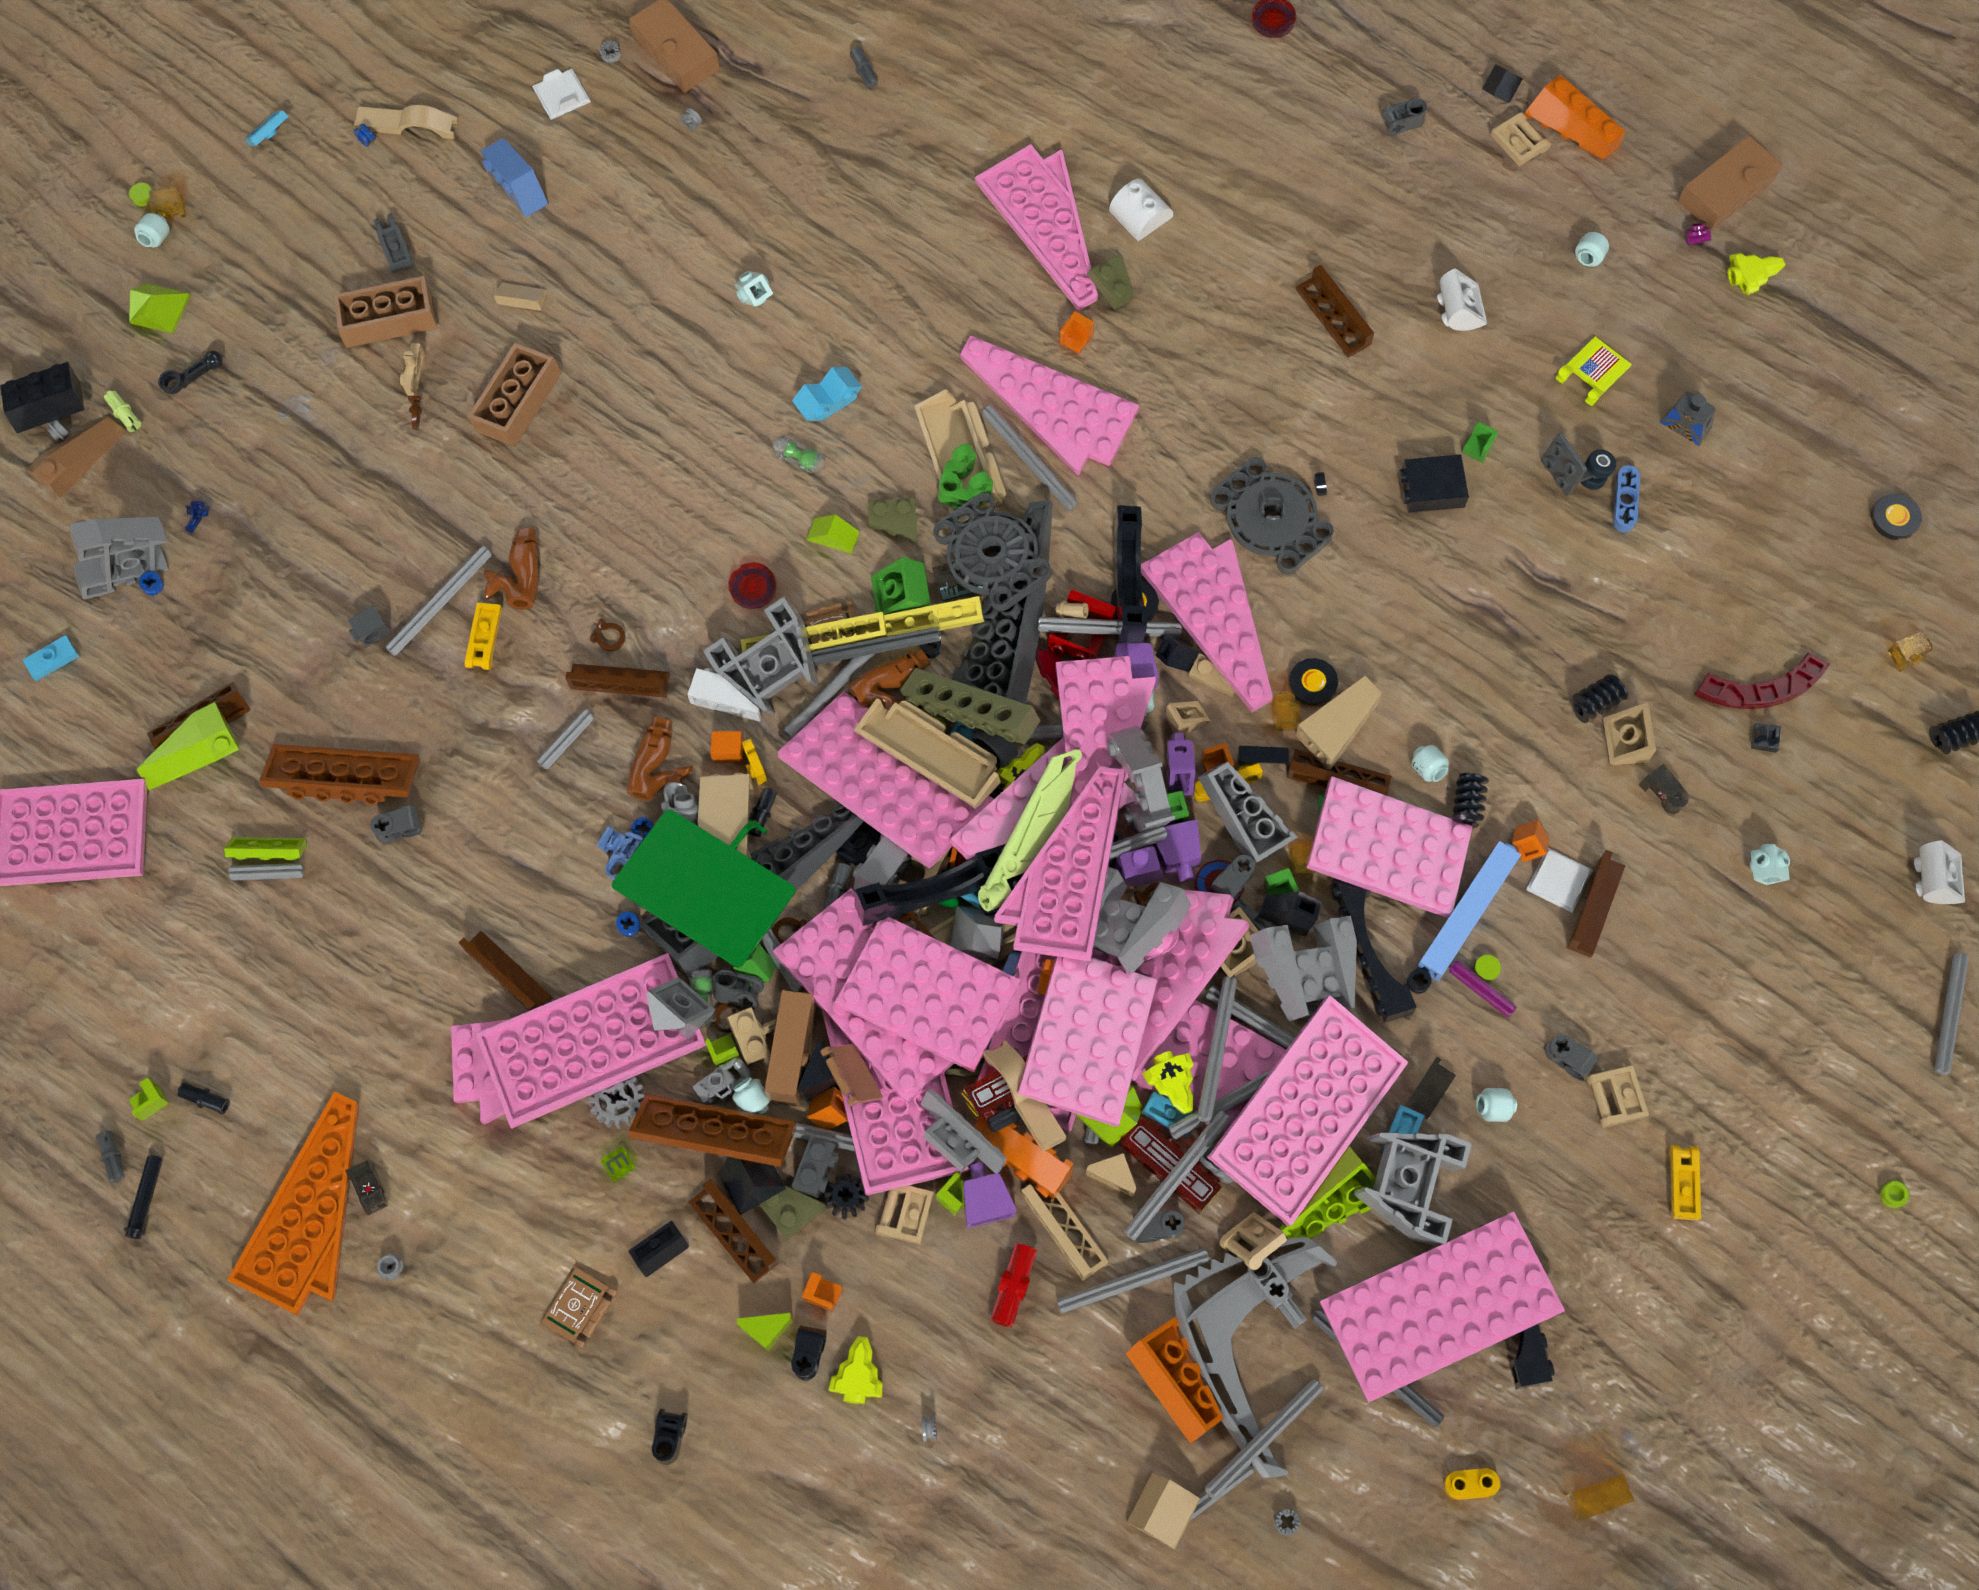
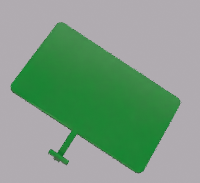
(704, 887)

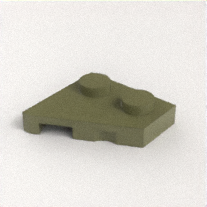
(792, 1211)

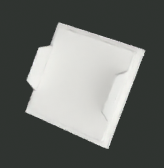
(560, 93)
(1559, 880)

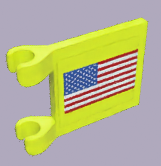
(1597, 366)

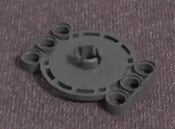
(1000, 534)
(1275, 534)

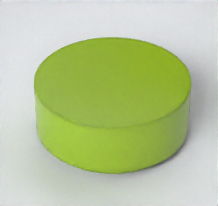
(140, 194)
(1487, 967)
(1894, 1194)

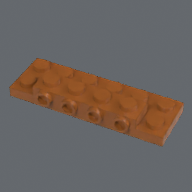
(339, 773)
(713, 1129)

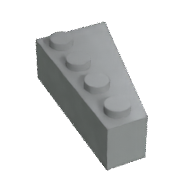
(1244, 814)
(882, 864)

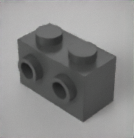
(815, 1167)

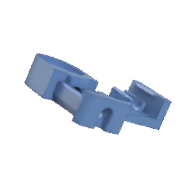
(619, 845)

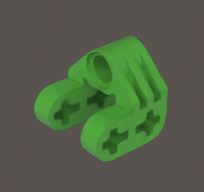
(960, 467)

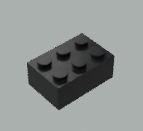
(42, 397)

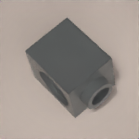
(368, 627)

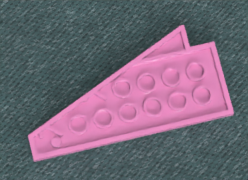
(1062, 411)
(1211, 603)
(1097, 701)
(998, 819)
(1185, 970)

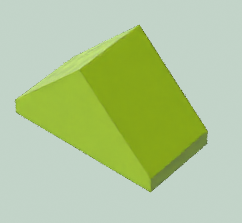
(833, 533)
(766, 1328)

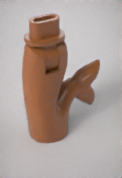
(524, 563)
(888, 675)
(649, 756)

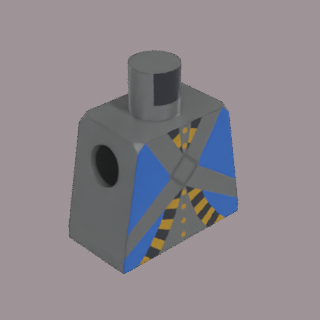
(1690, 417)

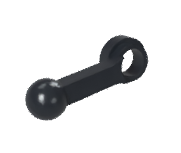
(211, 360)

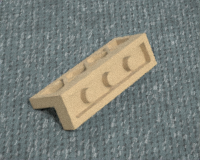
(1060, 1237)

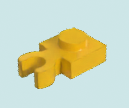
(754, 767)

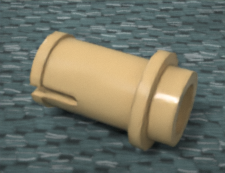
(1072, 610)

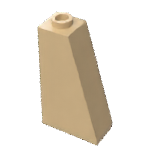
(1338, 722)

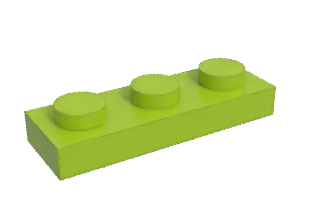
(265, 848)

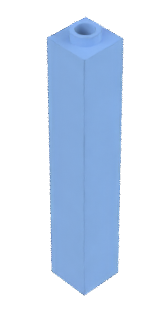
(1469, 910)

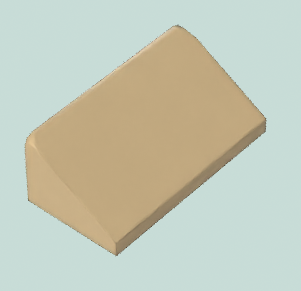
(520, 296)

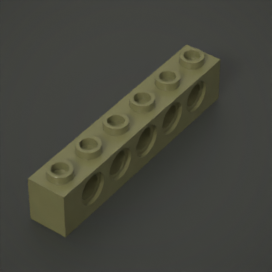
(970, 706)

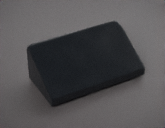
(1261, 754)
(658, 1249)

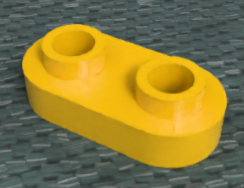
(1472, 1483)

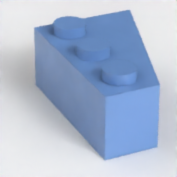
(514, 176)

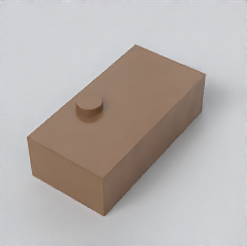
(674, 44)
(1729, 183)
(385, 311)
(514, 394)
(790, 1047)

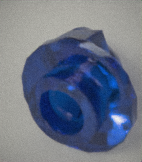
(197, 510)

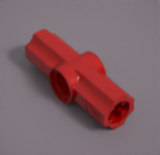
(1013, 1285)

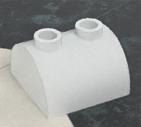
(1139, 209)
(1461, 302)
(1940, 874)

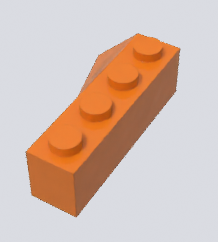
(1576, 118)
(1028, 1160)
(1176, 1380)

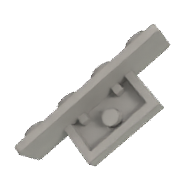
(957, 1138)

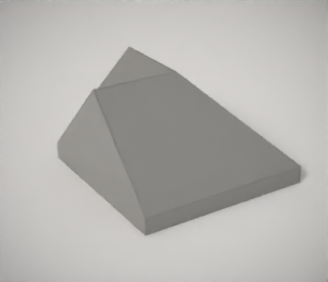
(977, 934)
(678, 1007)

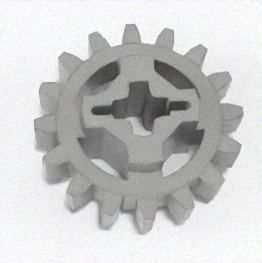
(614, 1110)

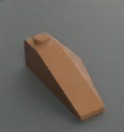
(69, 460)

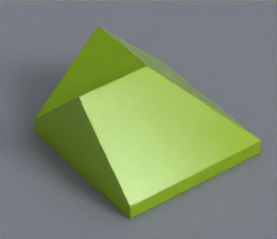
(157, 307)
(1130, 1117)

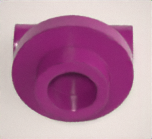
(1697, 234)

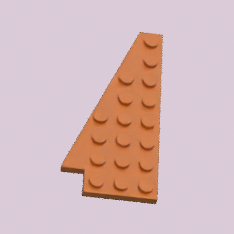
(303, 1227)

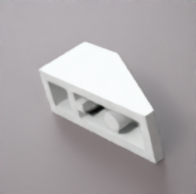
(716, 693)

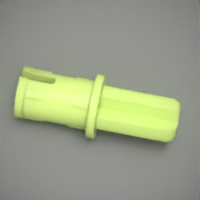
(122, 410)

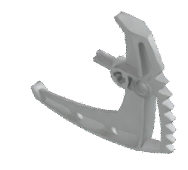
(1223, 1314)

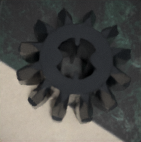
(837, 1201)

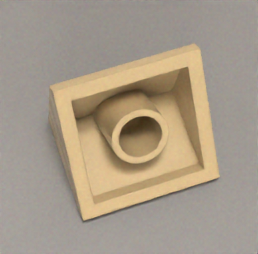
(1630, 736)
(1242, 955)
(1163, 1510)

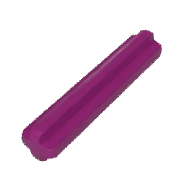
(1482, 988)

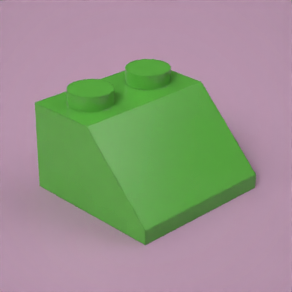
(900, 587)

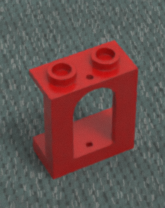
(1097, 610)

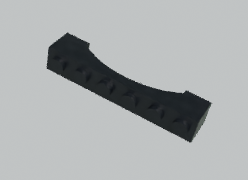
(1129, 596)
(884, 901)
(1391, 997)
(1531, 1363)

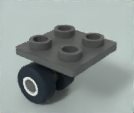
(1569, 469)

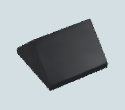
(816, 1076)
(749, 1182)

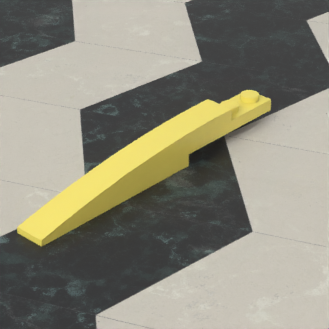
(878, 625)

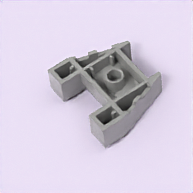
(124, 552)
(770, 662)
(1143, 768)
(1133, 929)
(1311, 973)
(1408, 1181)

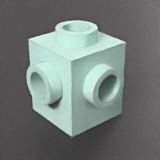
(759, 291)
(1770, 864)

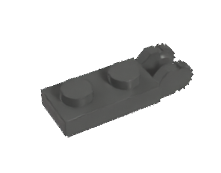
(393, 245)

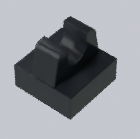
(1766, 737)

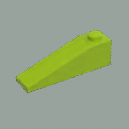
(194, 744)
(1333, 1198)

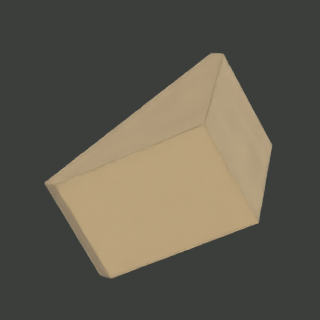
(1185, 716)
(1113, 1173)

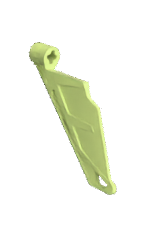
(1035, 826)

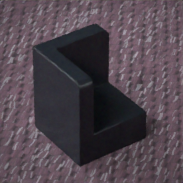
(1502, 83)
(1177, 653)

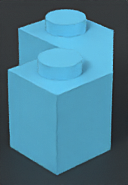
(832, 394)

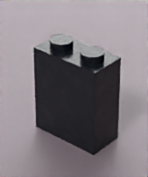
(1433, 483)

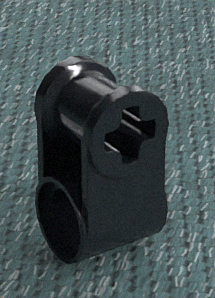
(809, 1348)
(669, 1434)

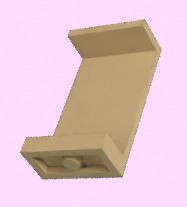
(725, 807)

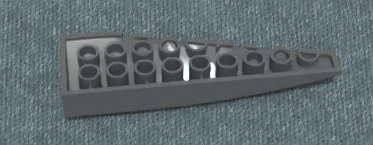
(1007, 640)
(791, 859)

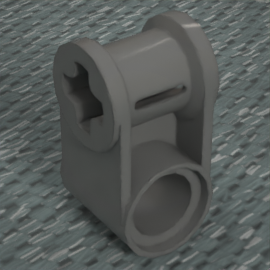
(1403, 116)
(398, 824)
(1232, 880)
(736, 988)
(1574, 1058)
(1158, 1230)

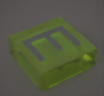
(618, 1164)

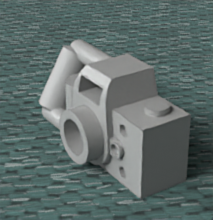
(720, 1081)

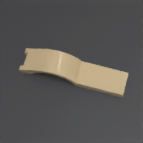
(395, 121)
(1034, 1113)

